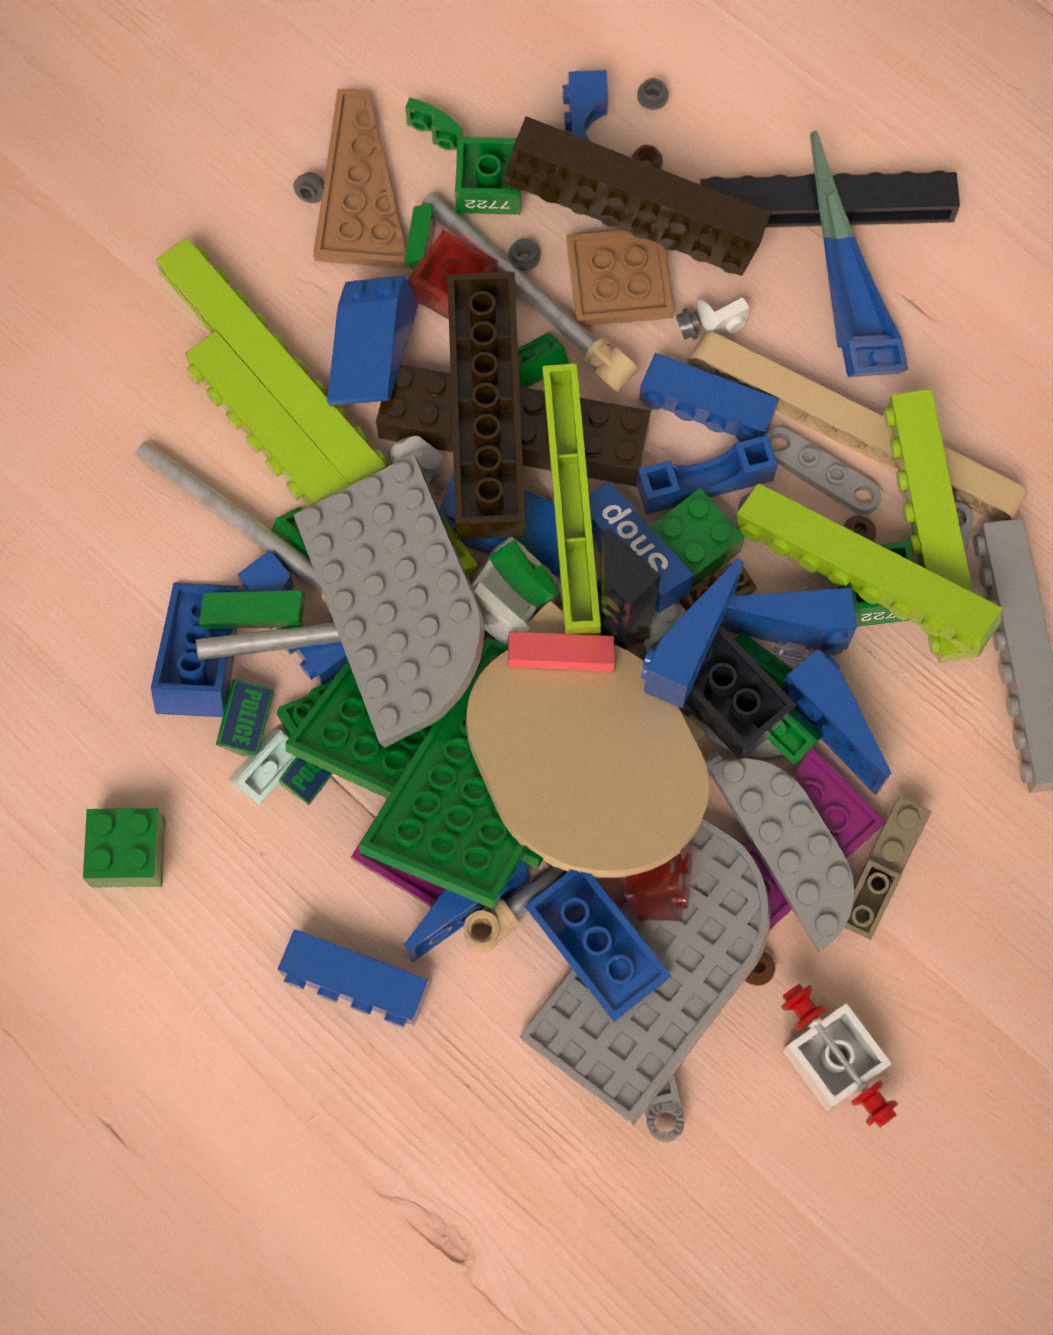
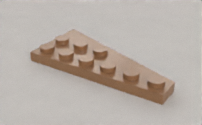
(357, 203)

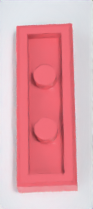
(561, 651)

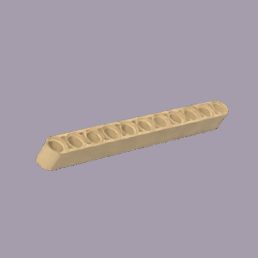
(849, 422)

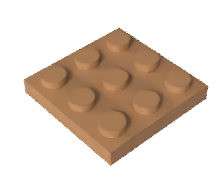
(618, 278)

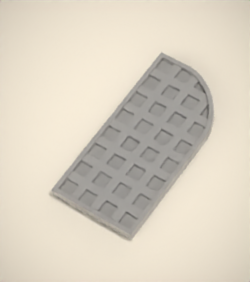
(396, 597)
(708, 961)

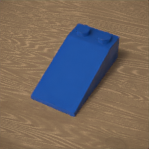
(370, 339)
(539, 526)
(803, 617)
(681, 652)
(180, 680)
(830, 706)
(450, 914)
(598, 942)

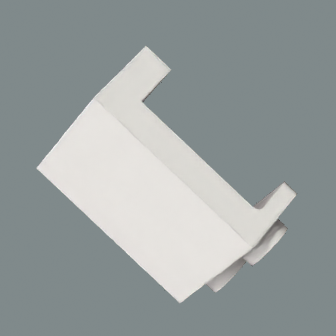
(500, 605)

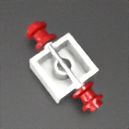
(837, 1056)

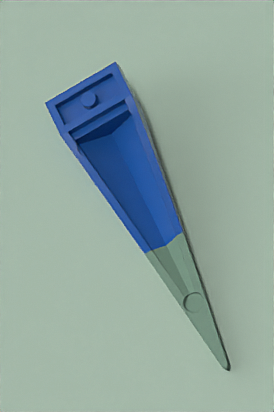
(860, 316)

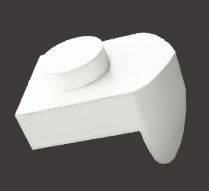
(725, 320)
(427, 455)

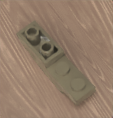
(886, 865)

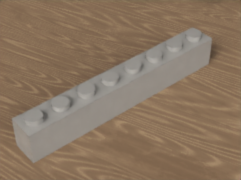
(1022, 645)

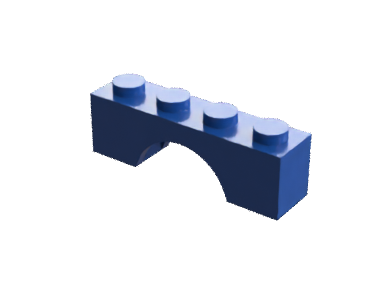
(586, 99)
(740, 467)
(270, 575)

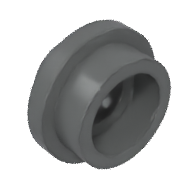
(655, 87)
(309, 187)
(528, 247)
(688, 324)

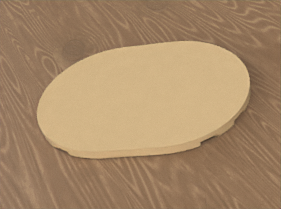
(587, 765)

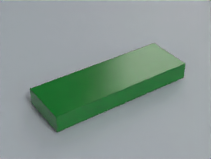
(252, 609)

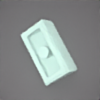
(262, 771)

